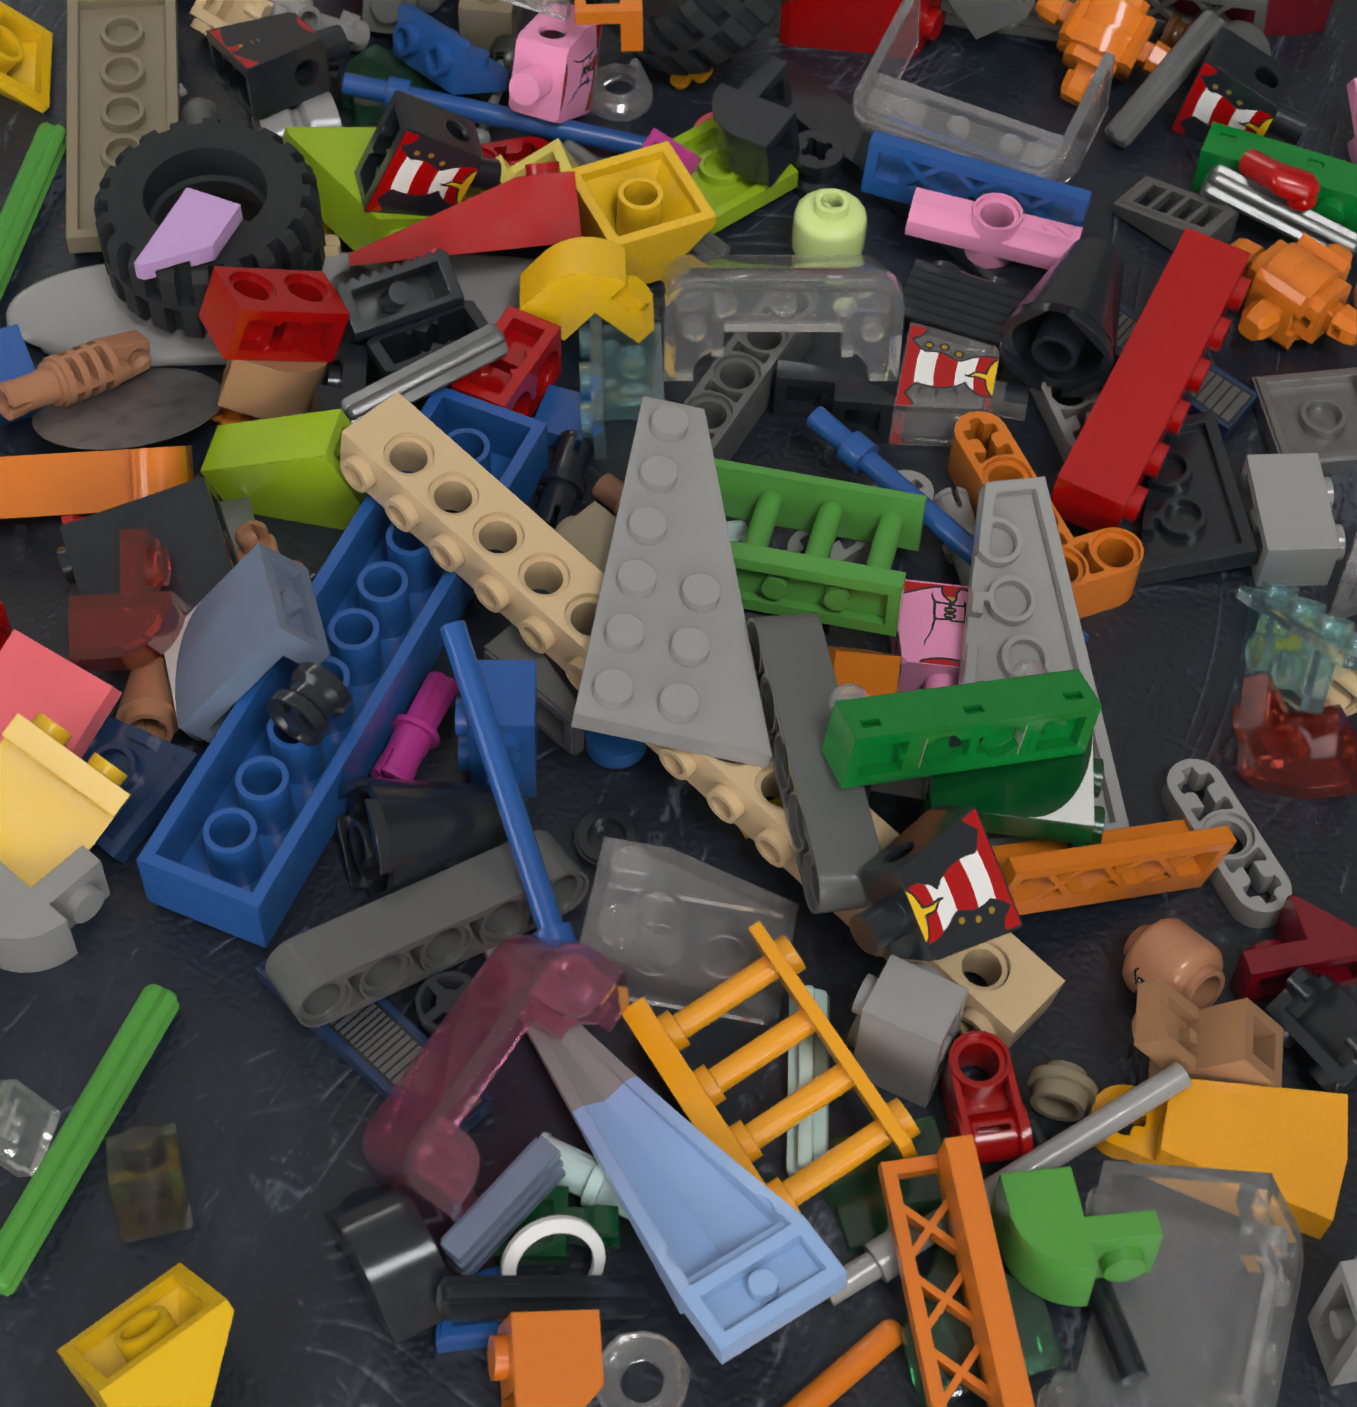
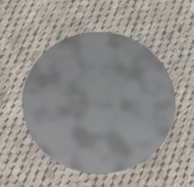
(135, 414)

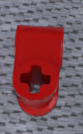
(988, 1107)

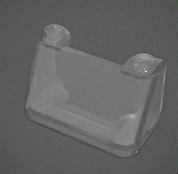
(780, 294)
(1217, 1298)

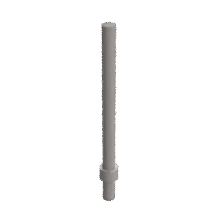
(880, 1255)

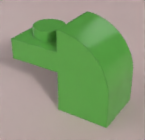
(1057, 1247)

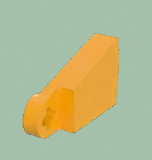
(1247, 1128)

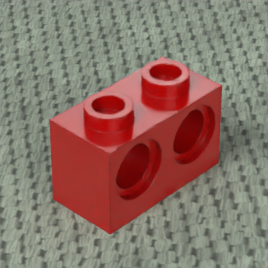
(273, 314)
(527, 369)

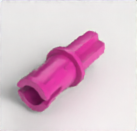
(417, 729)

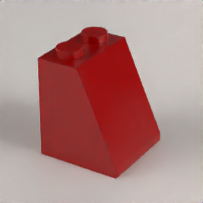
(851, 23)

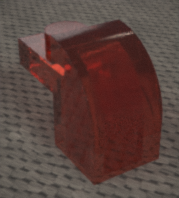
(129, 626)
(1295, 750)

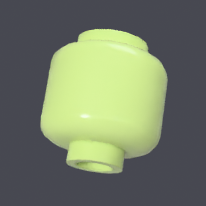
(829, 224)

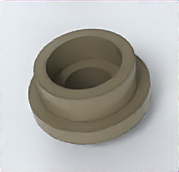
(1061, 1090)

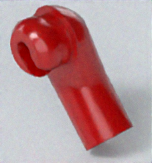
(1287, 181)

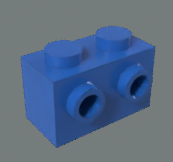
(514, 700)

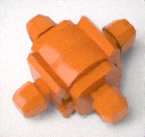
(1098, 28)
(1297, 292)

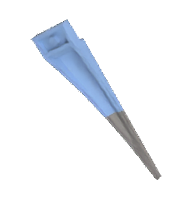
(714, 1232)

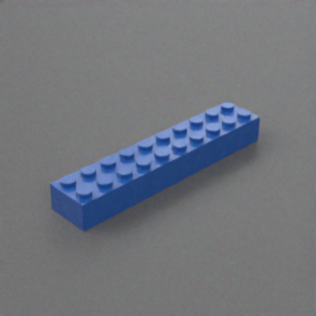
(269, 805)

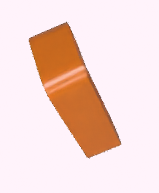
(88, 479)
(1099, 563)

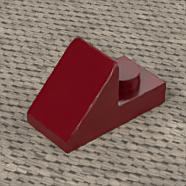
(1308, 940)

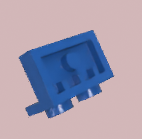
(445, 55)

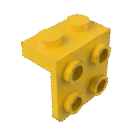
(51, 797)

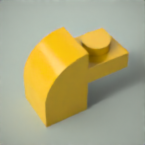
(583, 280)

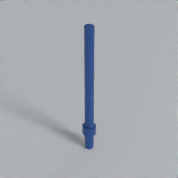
(494, 114)
(861, 455)
(504, 784)

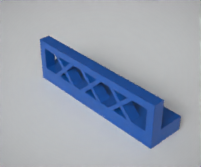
(900, 165)

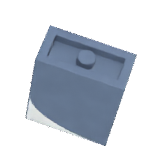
(238, 634)

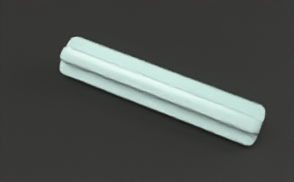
(806, 1062)

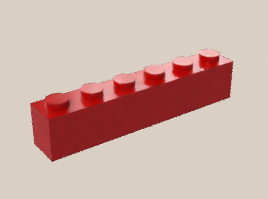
(1149, 382)

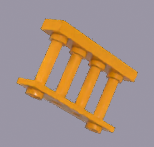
(703, 1088)

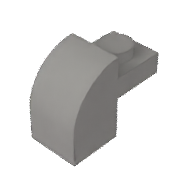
(39, 918)

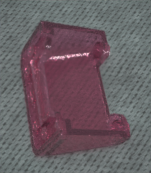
(523, 981)

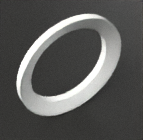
(548, 1226)

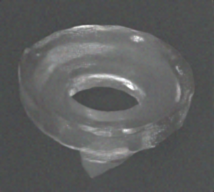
(624, 106)
(647, 1347)

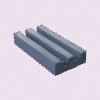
(503, 1207)

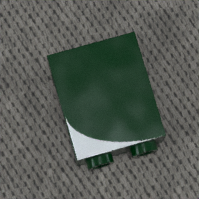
(1031, 798)

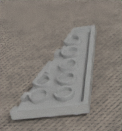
(1027, 609)
(670, 622)

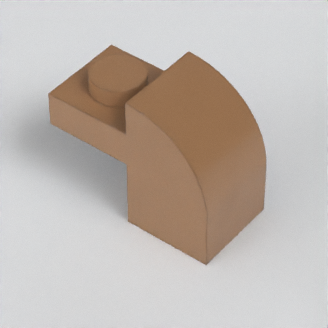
(270, 387)
(1211, 1043)

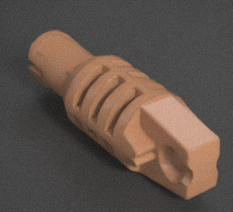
(77, 374)

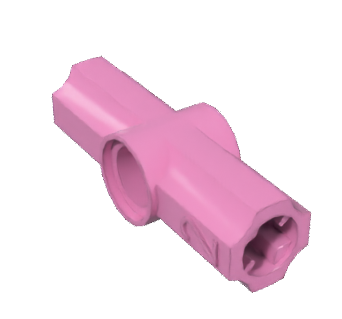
(989, 229)

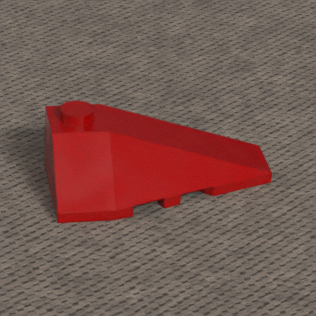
(512, 215)

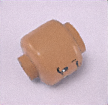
(1177, 955)

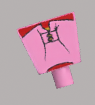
(553, 73)
(930, 635)

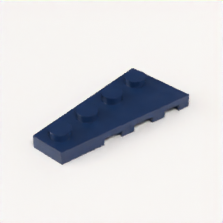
(154, 779)

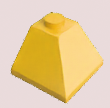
(24, 59)
(644, 205)
(155, 1346)

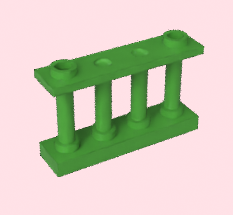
(794, 582)

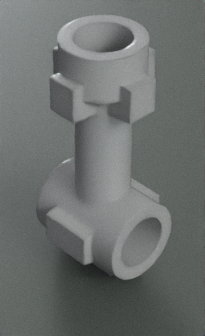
(356, 30)

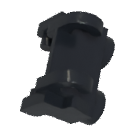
(1324, 1023)

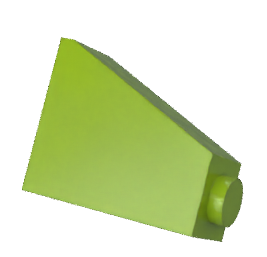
(334, 158)
(285, 468)

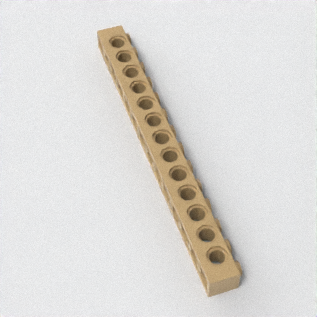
(537, 557)

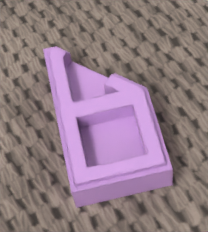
(190, 232)

